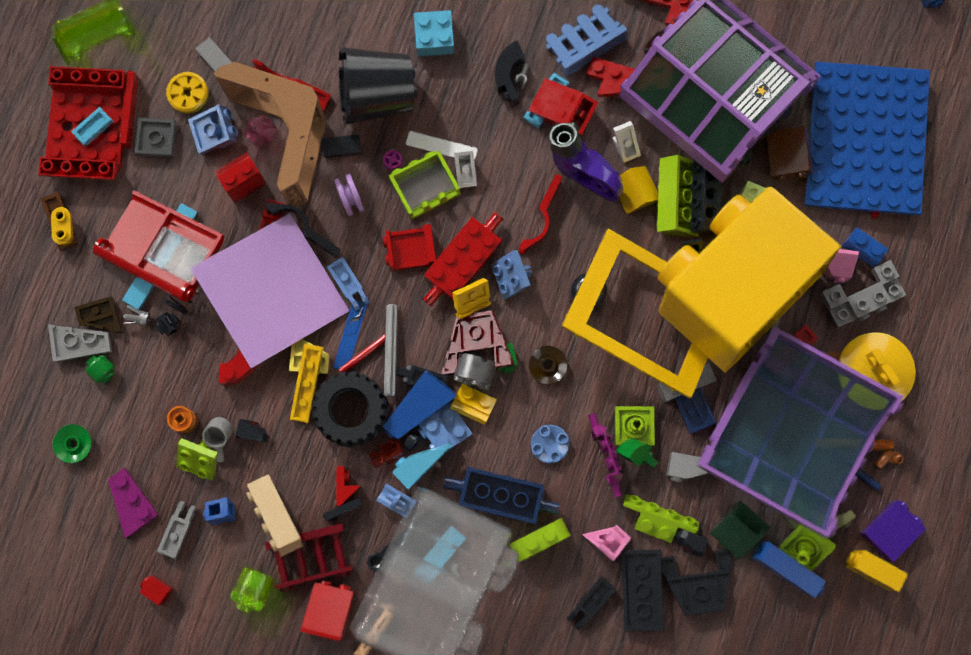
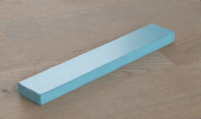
(140, 289)

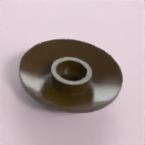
(550, 355)

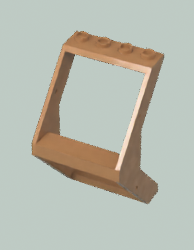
(298, 109)

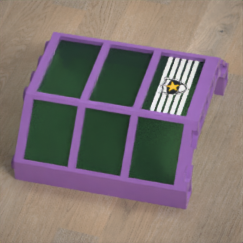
(716, 84)

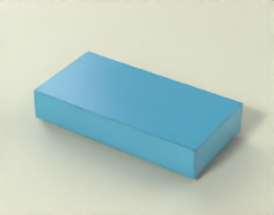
(92, 126)

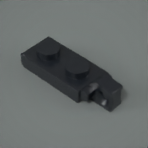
(413, 373)

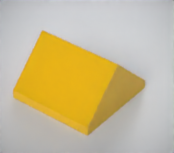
(638, 189)

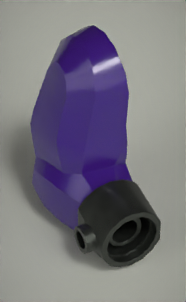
(583, 164)

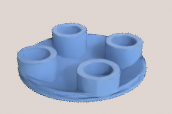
(550, 444)

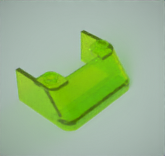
(91, 26)

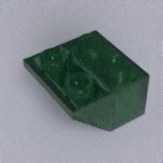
(739, 529)

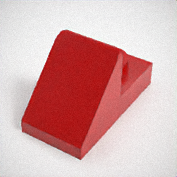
(343, 492)

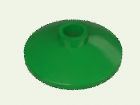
(63, 440)

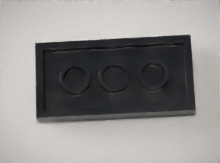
(642, 590)

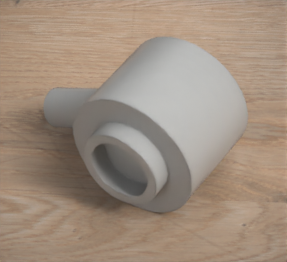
(217, 434)

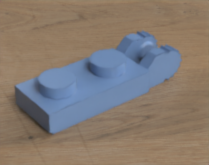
(347, 281)

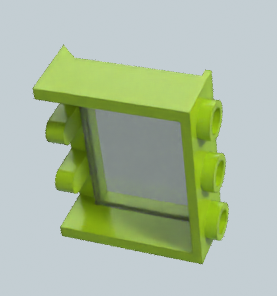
(424, 184)

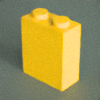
(876, 570)

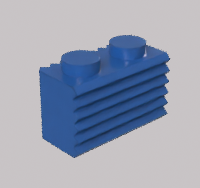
(869, 249)

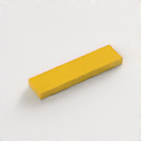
(306, 383)

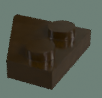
(99, 315)

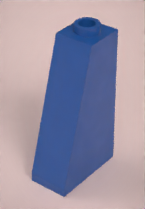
(422, 401)
(788, 569)

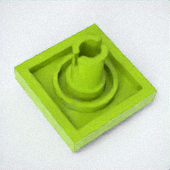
(634, 423)
(196, 459)
(807, 547)

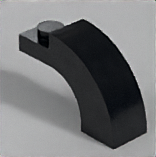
(508, 60)

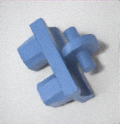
(394, 499)

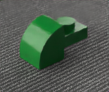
(637, 452)

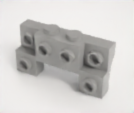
(859, 305)

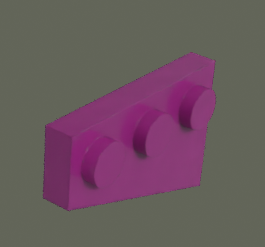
(131, 503)

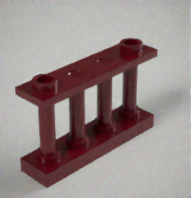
(315, 537)

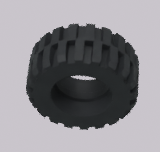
(331, 391)

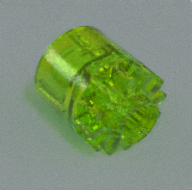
(251, 590)

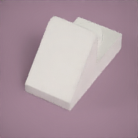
(626, 141)
(465, 168)

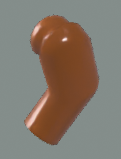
(888, 457)

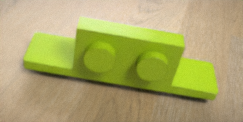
(657, 520)

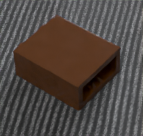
(789, 154)

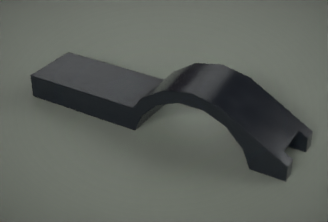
(309, 234)

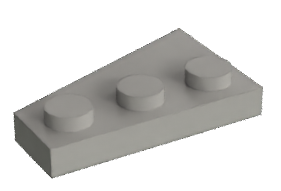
(74, 343)

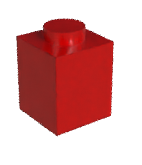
(156, 589)

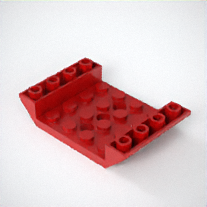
(74, 98)

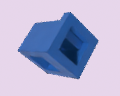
(223, 506)

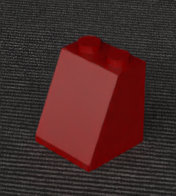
(240, 177)
(328, 610)

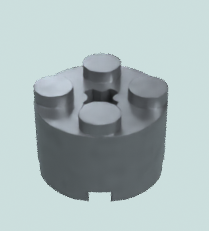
(474, 371)

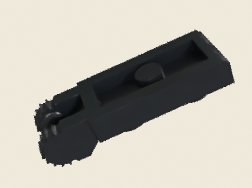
(592, 601)

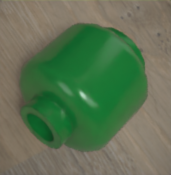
(100, 369)

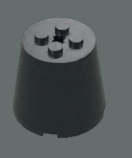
(375, 84)

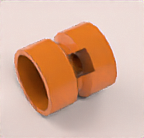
(182, 419)

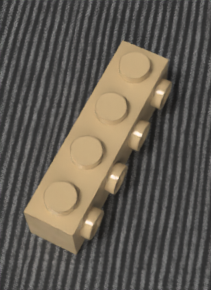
(274, 515)

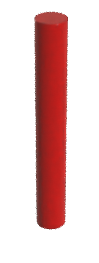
(363, 354)

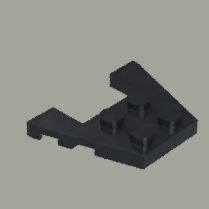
(702, 591)

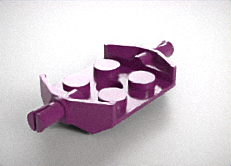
(612, 459)

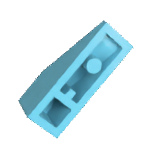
(414, 467)

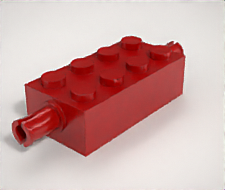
(463, 258)

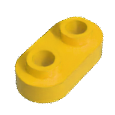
(64, 225)

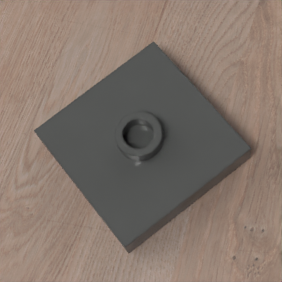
(155, 137)

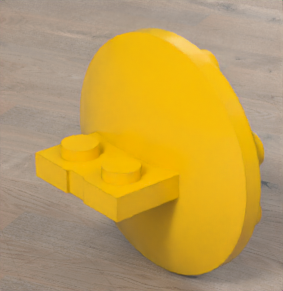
(882, 360)

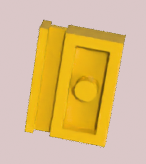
(471, 298)
(473, 404)

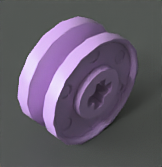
(349, 195)

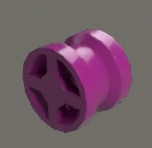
(391, 157)

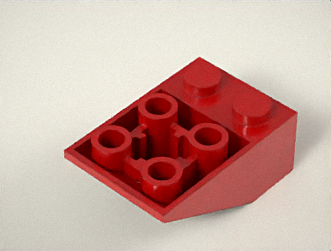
(562, 105)

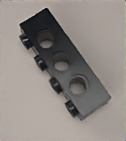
(705, 200)

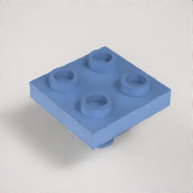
(511, 274)

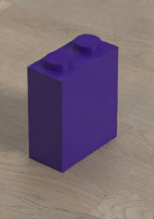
(893, 530)

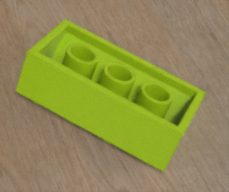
(675, 196)

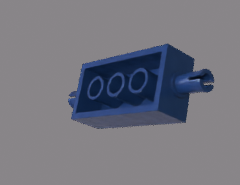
(501, 495)

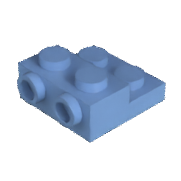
(213, 129)
(444, 428)

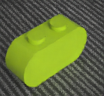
(540, 539)

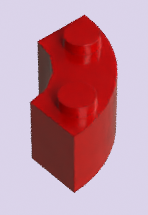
(235, 370)

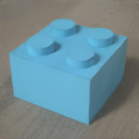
(434, 33)

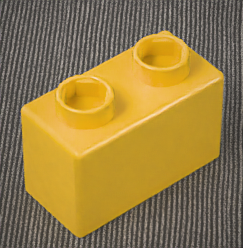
(745, 277)

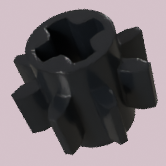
(167, 324)

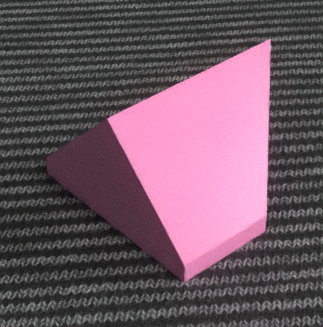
(609, 541)

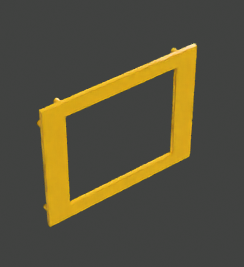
(585, 301)

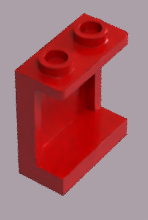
(409, 248)

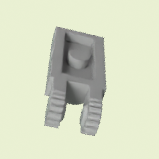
(176, 531)

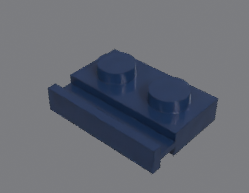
(695, 411)

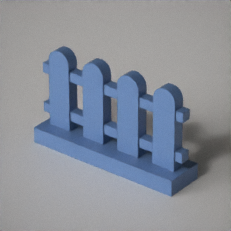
(595, 46)

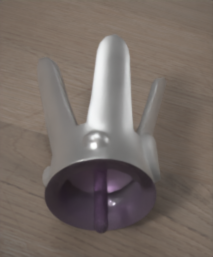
(142, 319)

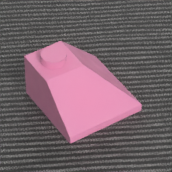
(842, 266)

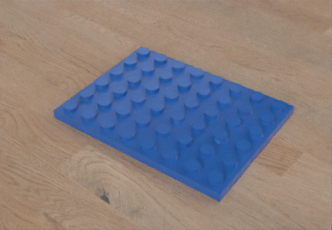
(868, 138)

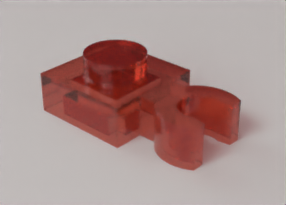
(389, 453)

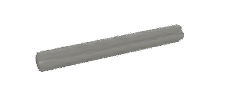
(390, 350)

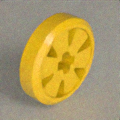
(192, 103)

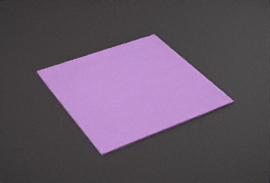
(269, 290)

